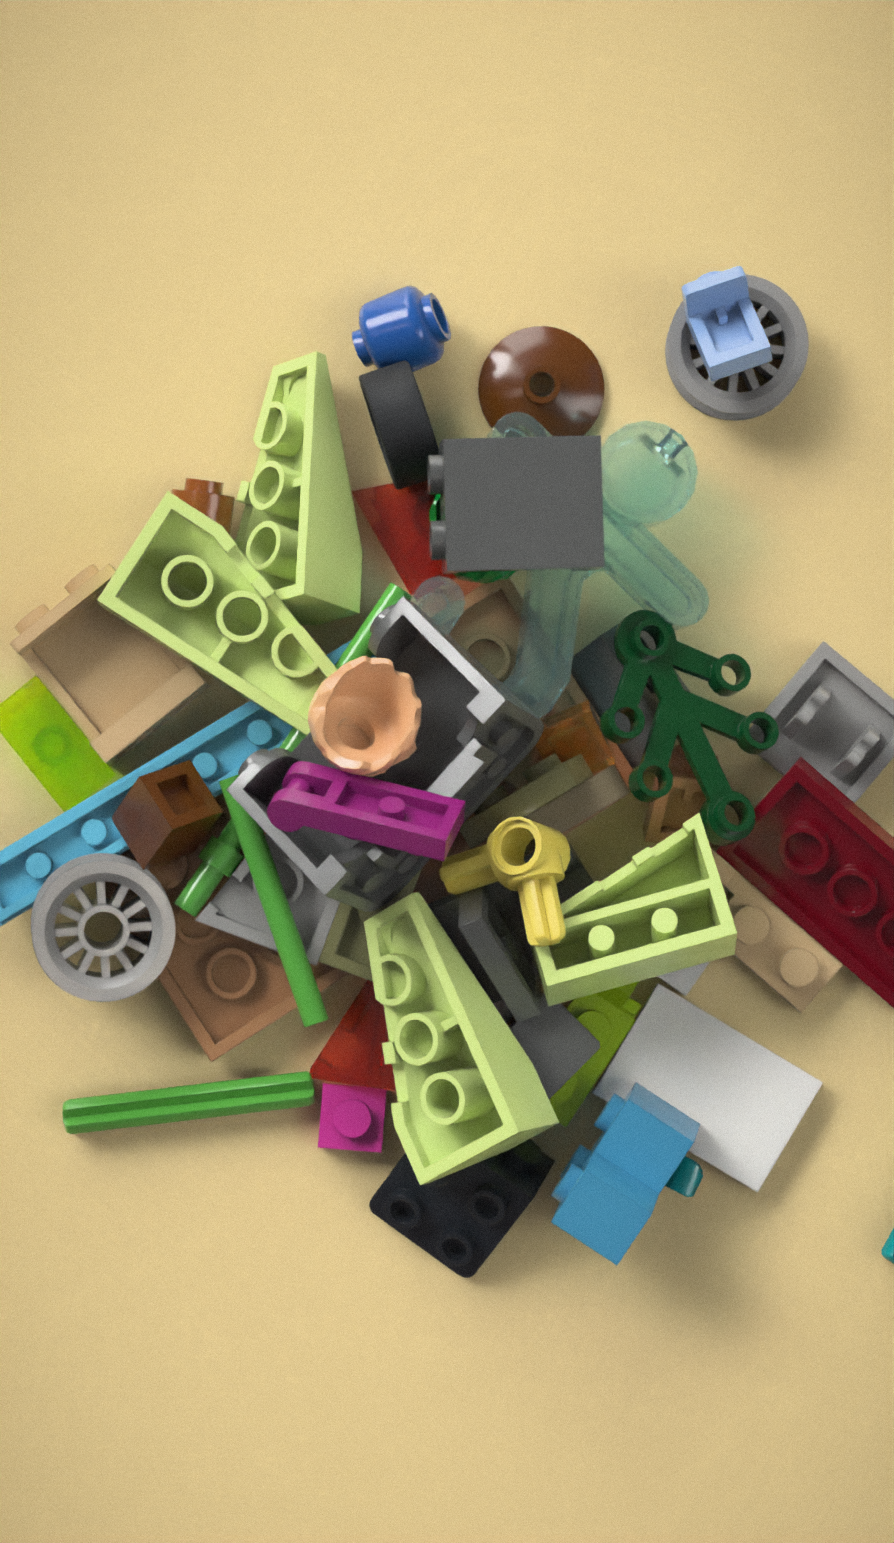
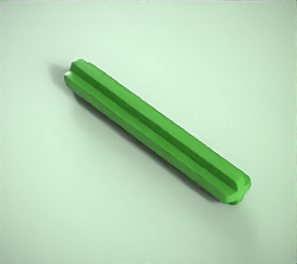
(188, 1102)

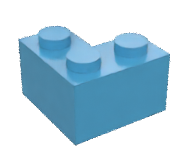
(616, 1184)

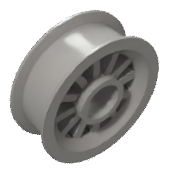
(758, 400)
(107, 984)

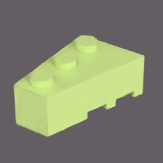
(641, 921)

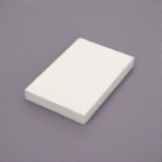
(717, 1077)

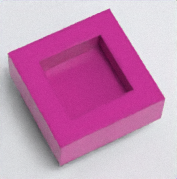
(352, 1117)

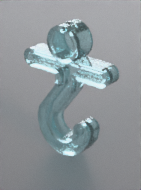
(644, 482)

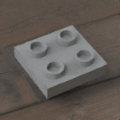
(833, 722)

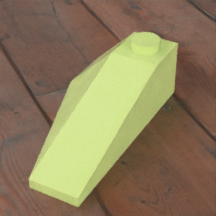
(300, 502)
(212, 607)
(454, 1061)

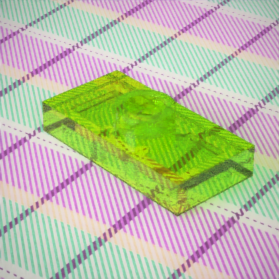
(52, 745)

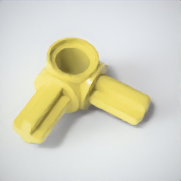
(504, 862)

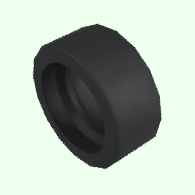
(400, 422)

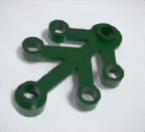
(682, 717)

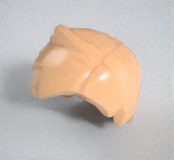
(365, 716)

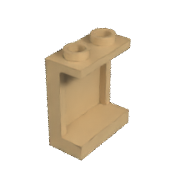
(103, 669)

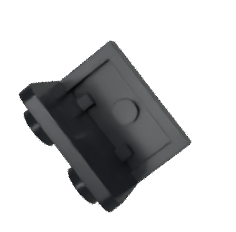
(466, 1211)

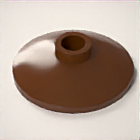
(548, 352)

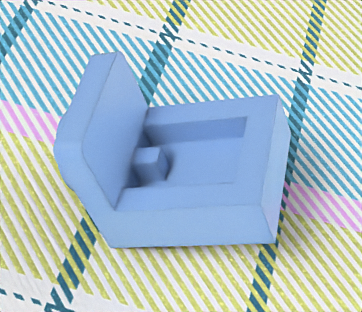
(725, 323)

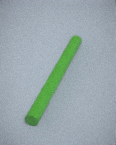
(277, 911)

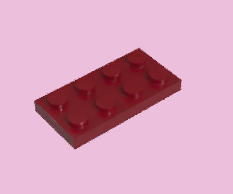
(825, 871)

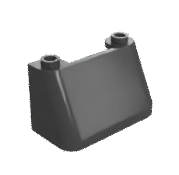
(465, 746)

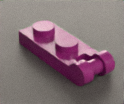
(366, 810)

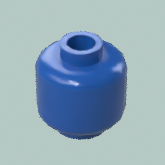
(402, 328)

